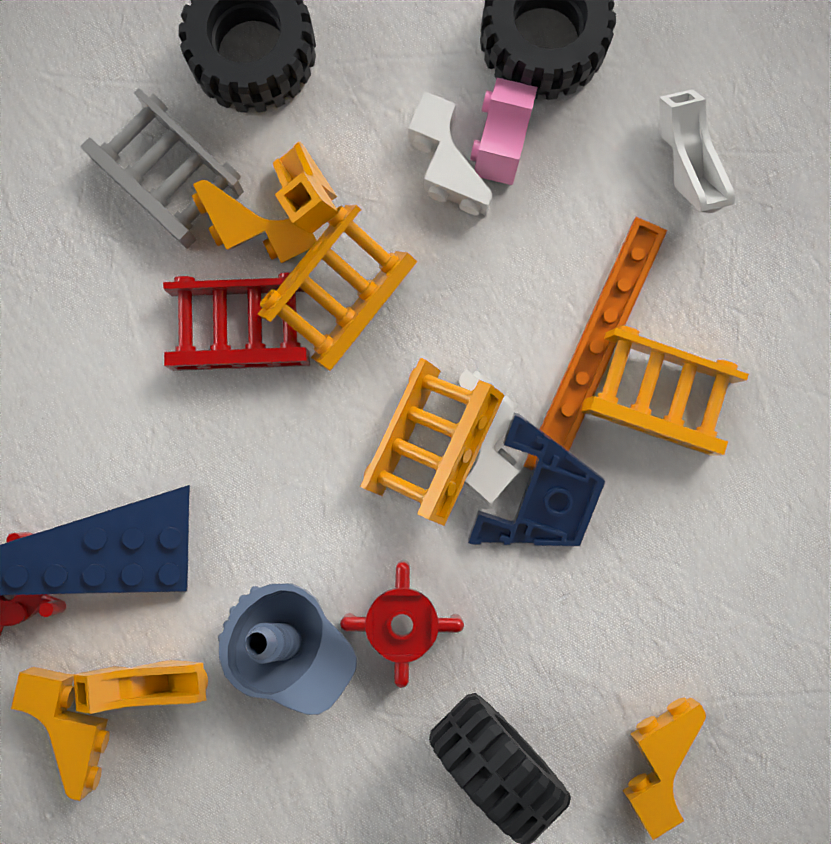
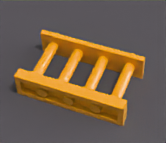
(371, 293)
(639, 415)
(462, 450)

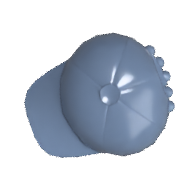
(285, 649)

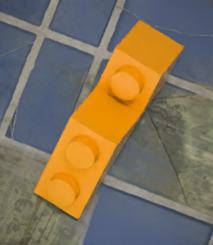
(304, 190)
(237, 224)
(141, 685)
(73, 735)
(664, 746)

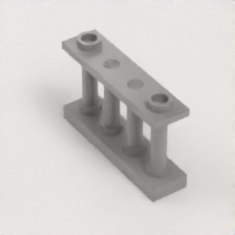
(131, 177)

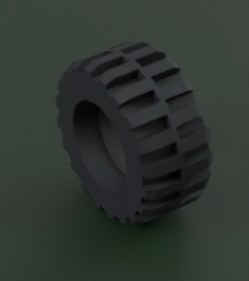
(542, 67)
(254, 82)
(499, 769)

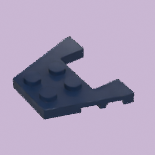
(556, 498)

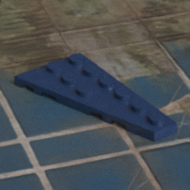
(109, 552)

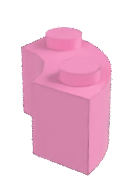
(504, 130)

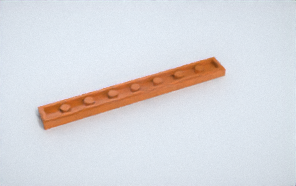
(592, 350)

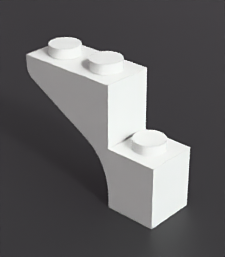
(696, 164)
(449, 173)
(492, 468)

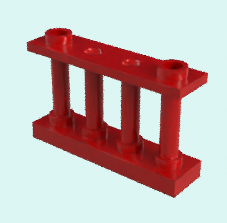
(220, 353)

